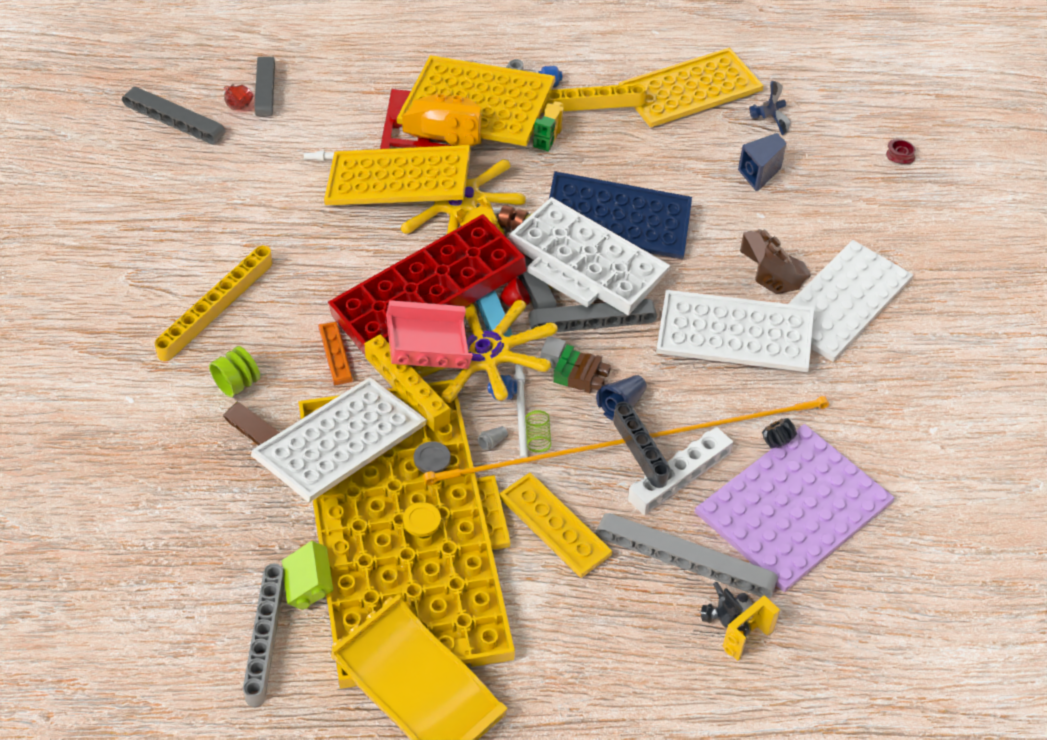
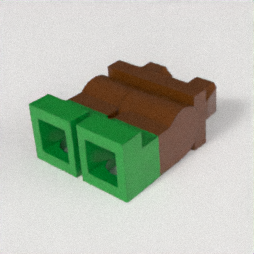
(580, 370)

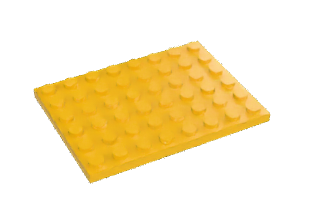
(507, 96)

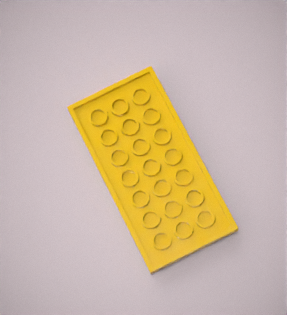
(694, 86)
(398, 175)

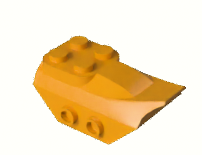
(444, 119)

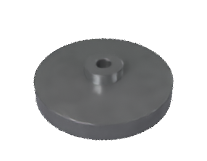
(432, 457)

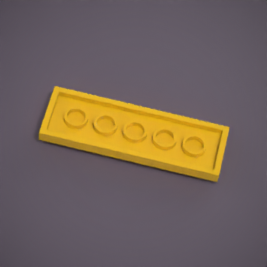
(555, 525)

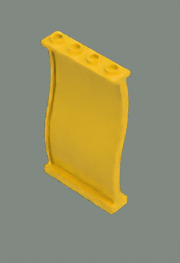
(416, 677)

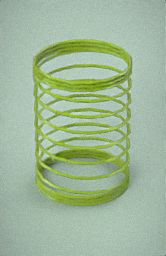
(537, 425)

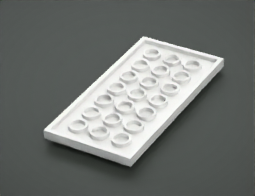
(849, 296)
(736, 330)
(338, 439)

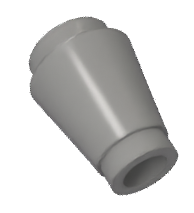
(490, 438)

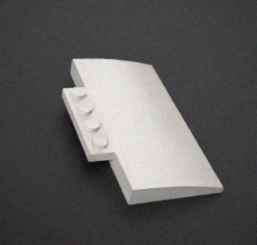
(586, 258)

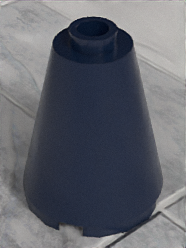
(624, 390)

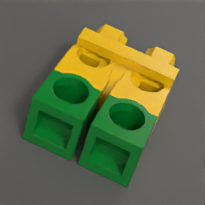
(549, 127)

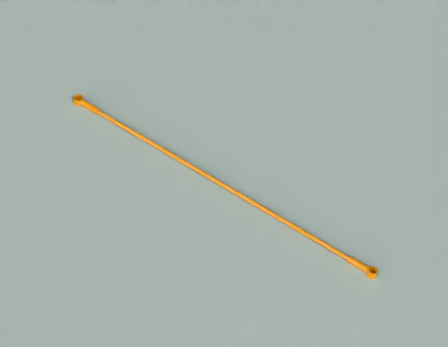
(431, 478)

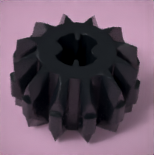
(779, 433)

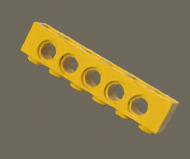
(408, 384)

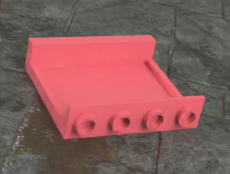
(427, 335)

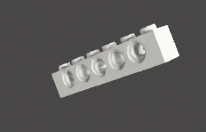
(692, 461)

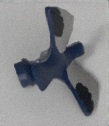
(772, 107)

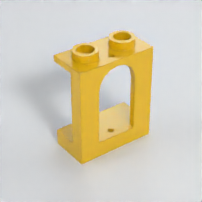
(764, 618)

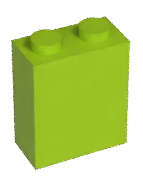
(307, 575)

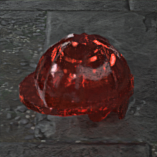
(237, 96)

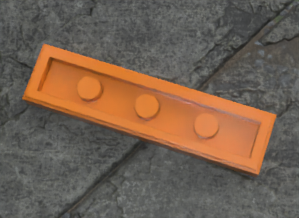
(335, 353)

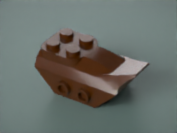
(775, 268)

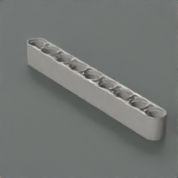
(687, 555)

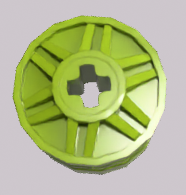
(234, 371)

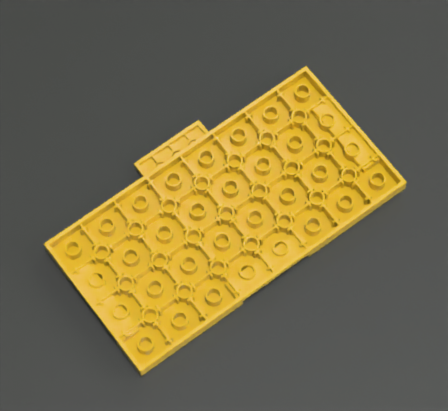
(442, 577)

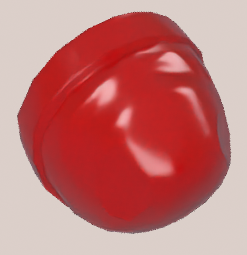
(515, 291)

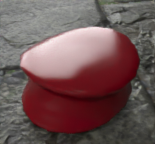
(900, 151)

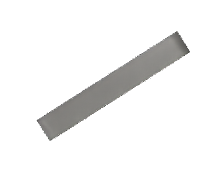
(265, 642)

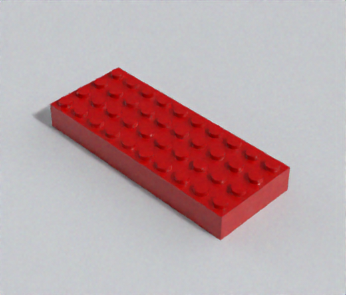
(445, 272)

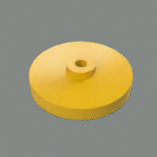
(421, 519)

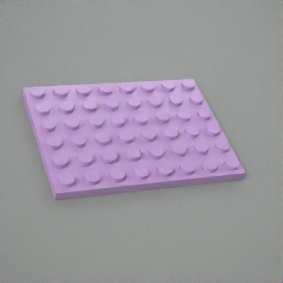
(794, 506)

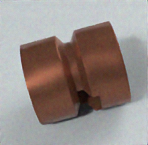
(507, 216)

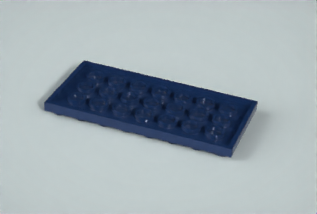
(640, 215)

